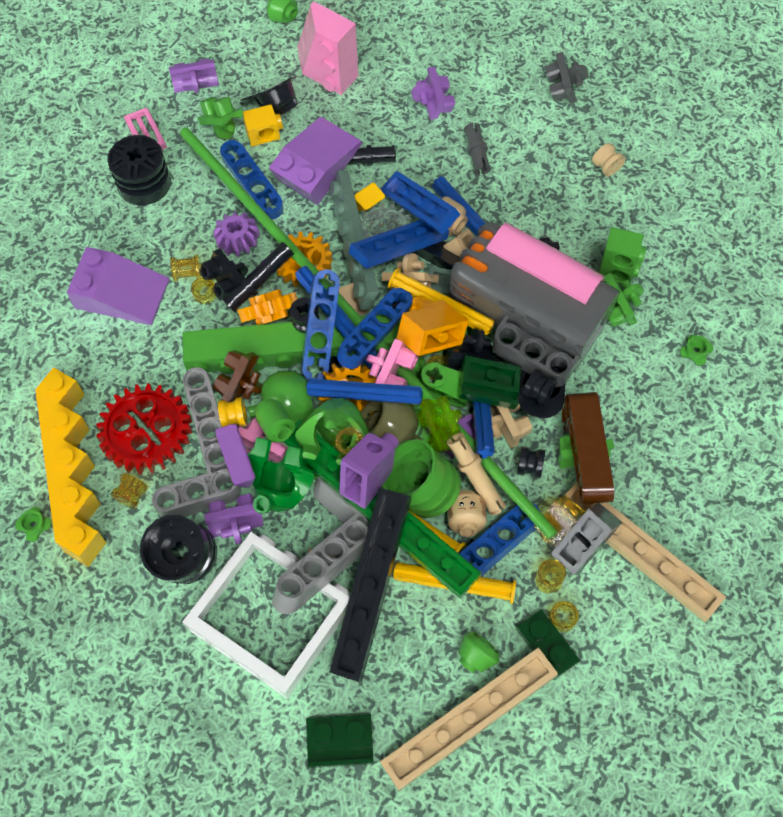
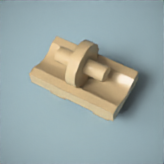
(410, 268)
(511, 429)

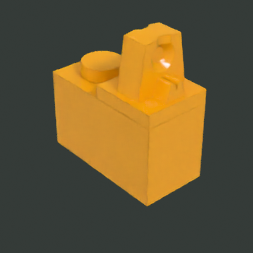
(431, 326)

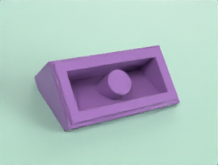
(235, 456)

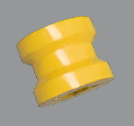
(232, 412)

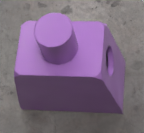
(367, 468)

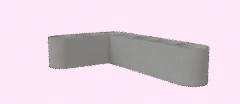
(217, 473)
(318, 560)

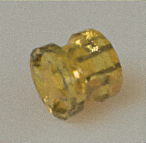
(129, 491)

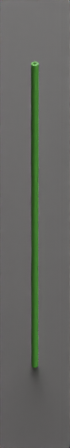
(488, 464)

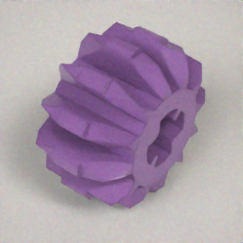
(236, 233)

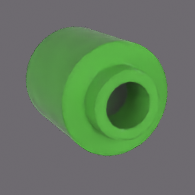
(274, 420)

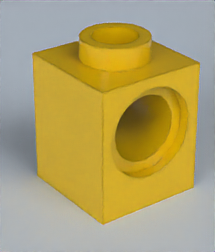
(262, 125)

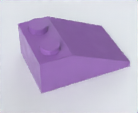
(314, 158)
(116, 287)

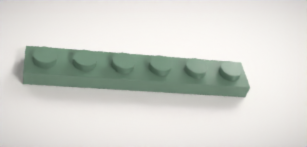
(351, 230)

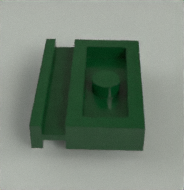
(489, 382)
(339, 741)

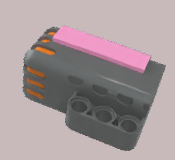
(534, 297)

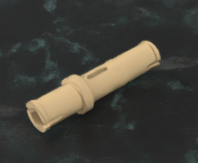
(471, 464)

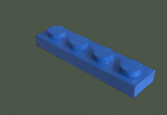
(420, 202)
(395, 243)

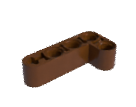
(589, 447)

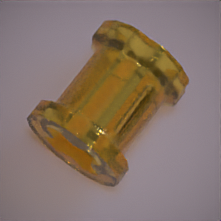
(176, 265)
(544, 570)

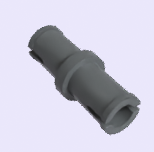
(477, 149)

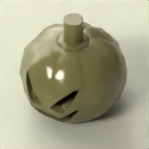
(394, 418)

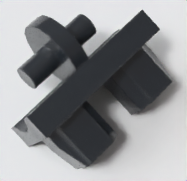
(224, 271)
(473, 345)

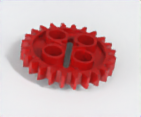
(123, 445)

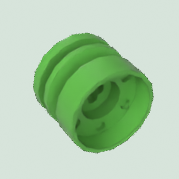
(425, 477)

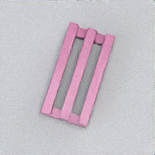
(137, 115)

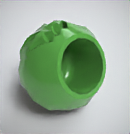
(290, 391)

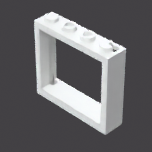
(240, 656)

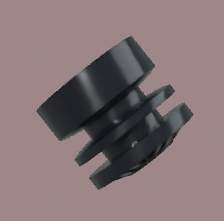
(139, 169)
(167, 538)

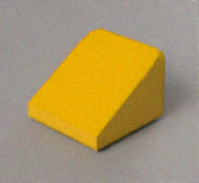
(368, 197)

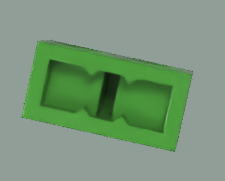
(623, 255)

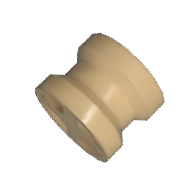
(608, 159)

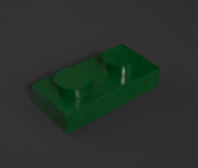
(541, 633)

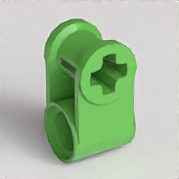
(445, 383)

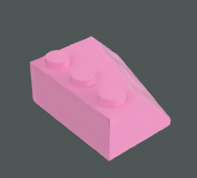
(328, 49)

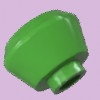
(282, 10)
(477, 652)

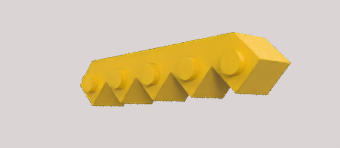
(67, 467)

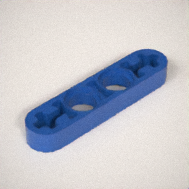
(254, 178)
(324, 326)
(374, 326)
(499, 546)

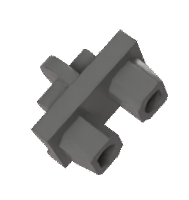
(575, 74)

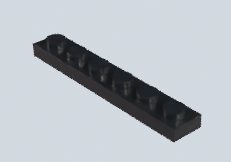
(370, 584)

